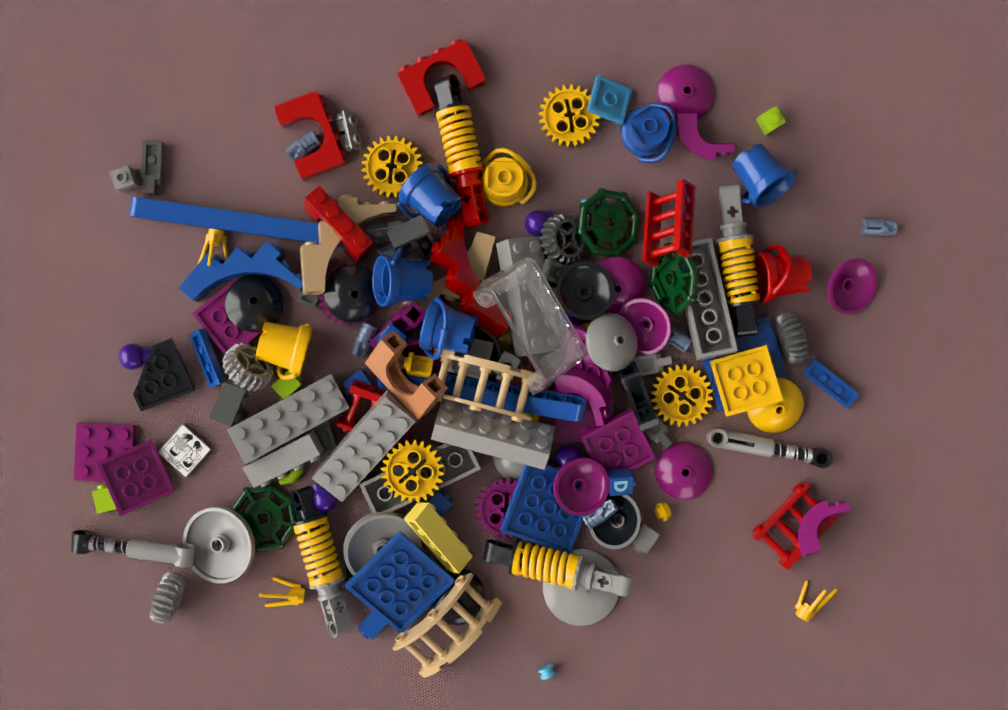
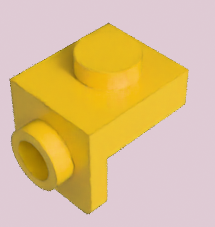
(418, 365)

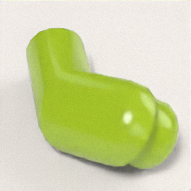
(292, 477)

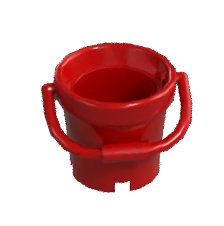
(781, 273)

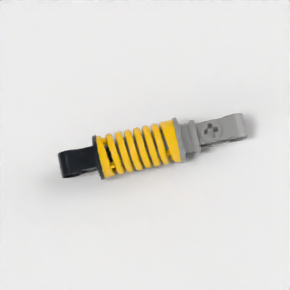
(735, 257)
(322, 560)
(556, 568)

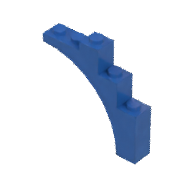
(239, 264)

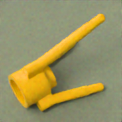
(214, 238)
(295, 595)
(807, 611)

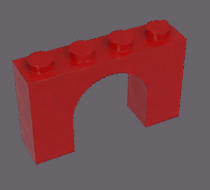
(457, 55)
(312, 108)
(323, 207)

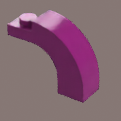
(691, 139)
(406, 318)
(591, 388)
(813, 520)

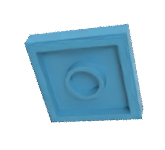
(609, 99)

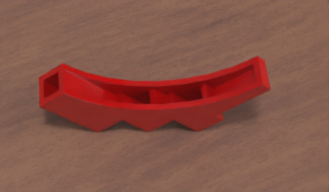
(461, 279)

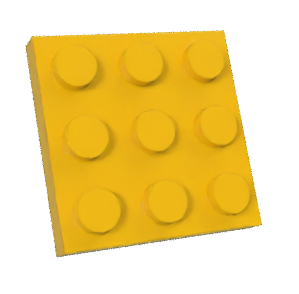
(746, 381)

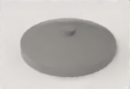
(370, 535)
(221, 544)
(584, 605)

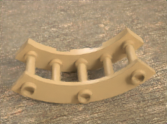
(486, 367)
(462, 641)

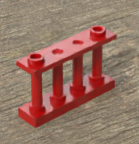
(683, 223)
(373, 393)
(787, 557)

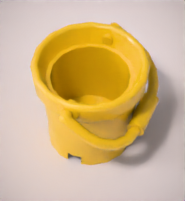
(506, 179)
(284, 347)

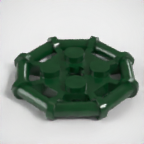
(600, 229)
(664, 287)
(274, 513)

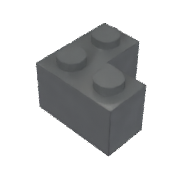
(412, 237)
(229, 405)

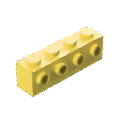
(438, 537)

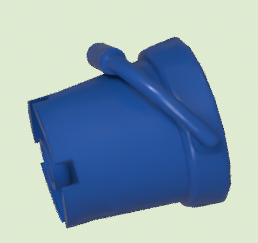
(648, 132)
(762, 176)
(429, 194)
(400, 280)
(446, 330)

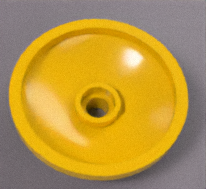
(791, 409)

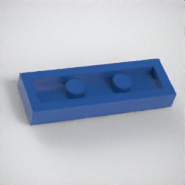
(207, 358)
(830, 383)

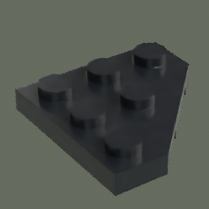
(162, 377)

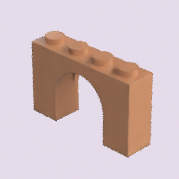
(385, 365)

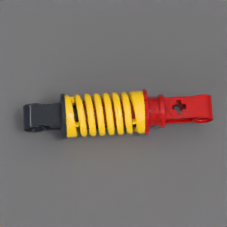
(461, 156)

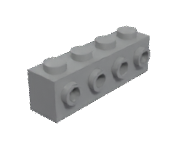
(283, 459)

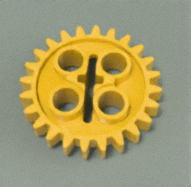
(552, 118)
(374, 164)
(691, 381)
(424, 484)

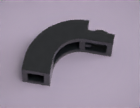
(638, 396)

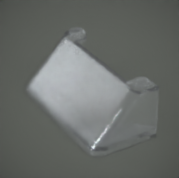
(535, 320)

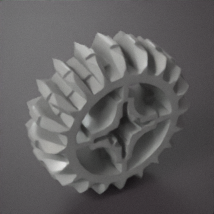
(245, 369)
(167, 598)

